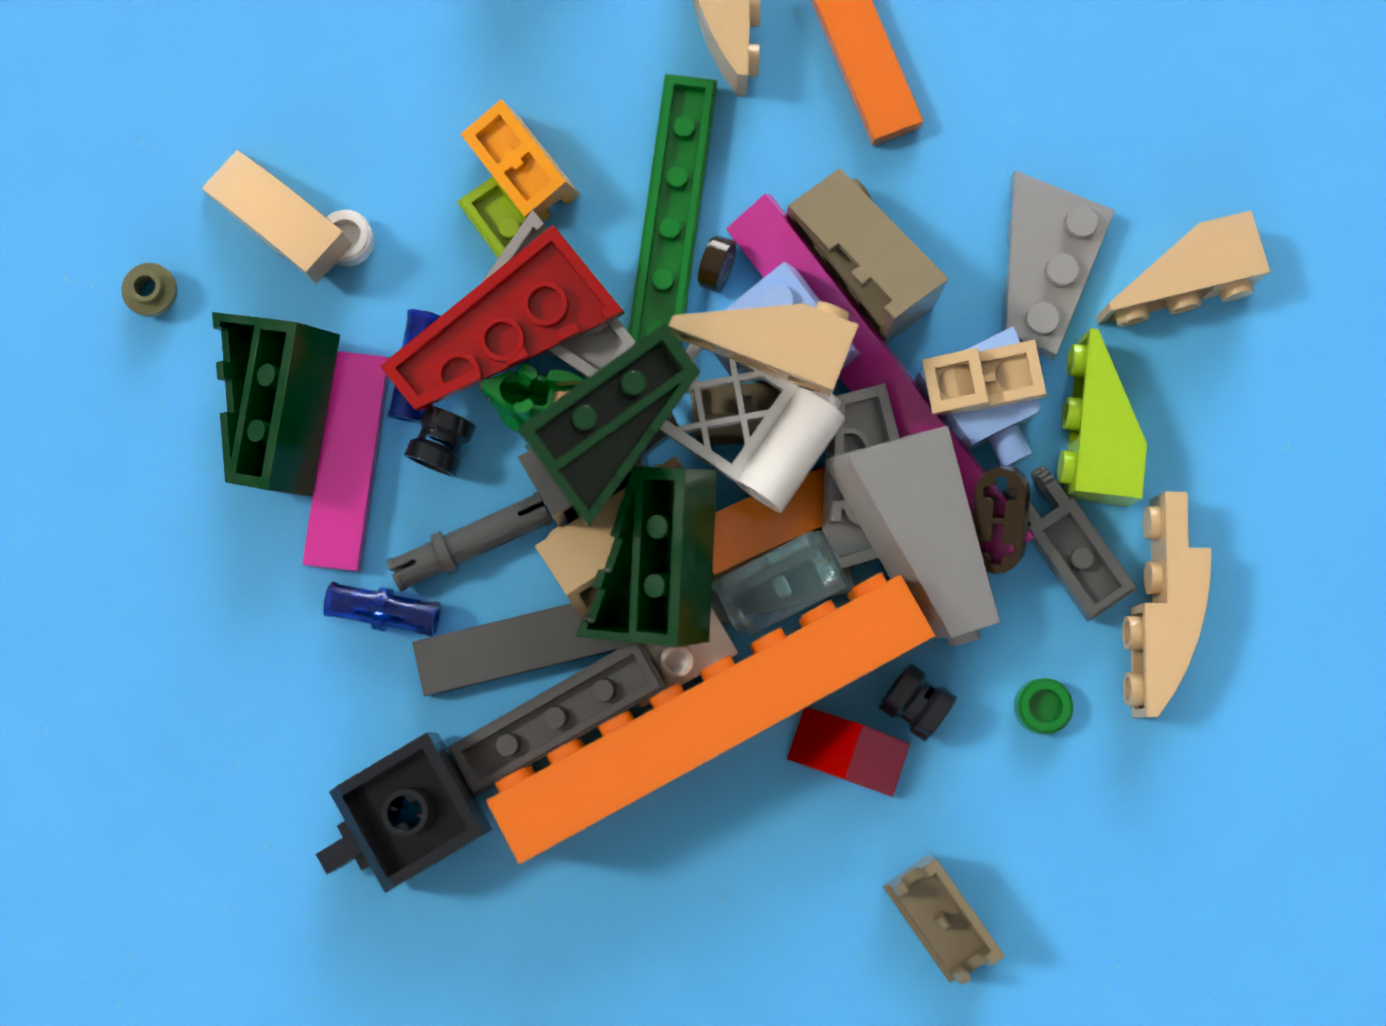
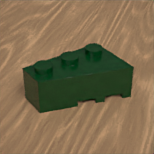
(275, 399)
(609, 419)

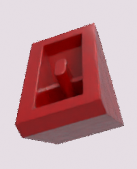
(848, 751)

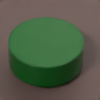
(1043, 706)

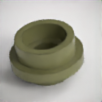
(159, 300)

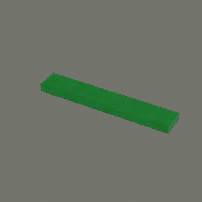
(673, 203)

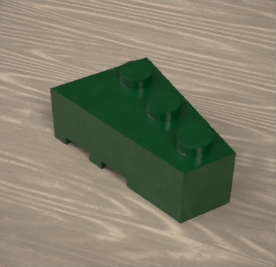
(659, 563)

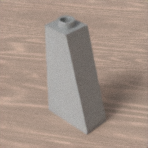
(921, 527)

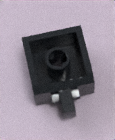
(373, 821)

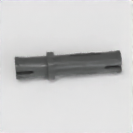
(468, 542)

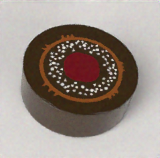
(717, 263)

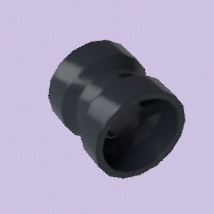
(445, 429)
(917, 702)

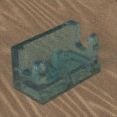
(781, 583)

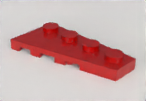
(512, 316)

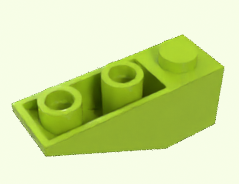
(1104, 439)

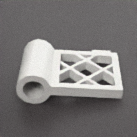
(781, 446)

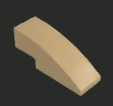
(278, 216)

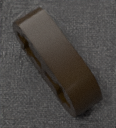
(1014, 519)

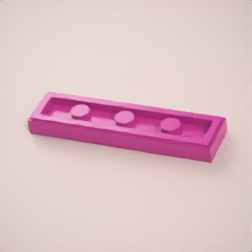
(347, 464)

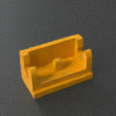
(518, 161)

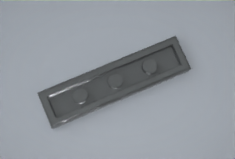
(557, 716)

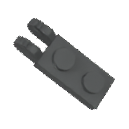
(1075, 550)

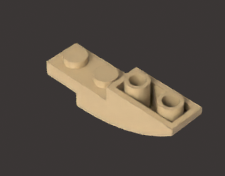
(726, 33)
(1168, 629)

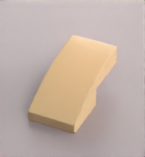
(984, 378)

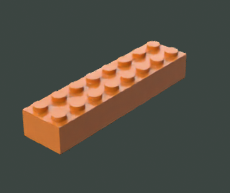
(709, 718)

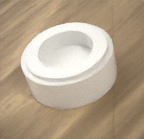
(359, 234)

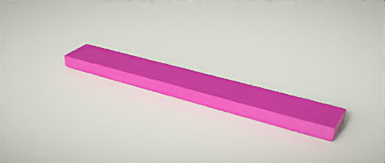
(771, 239)

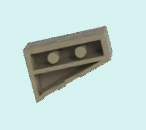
(867, 254)

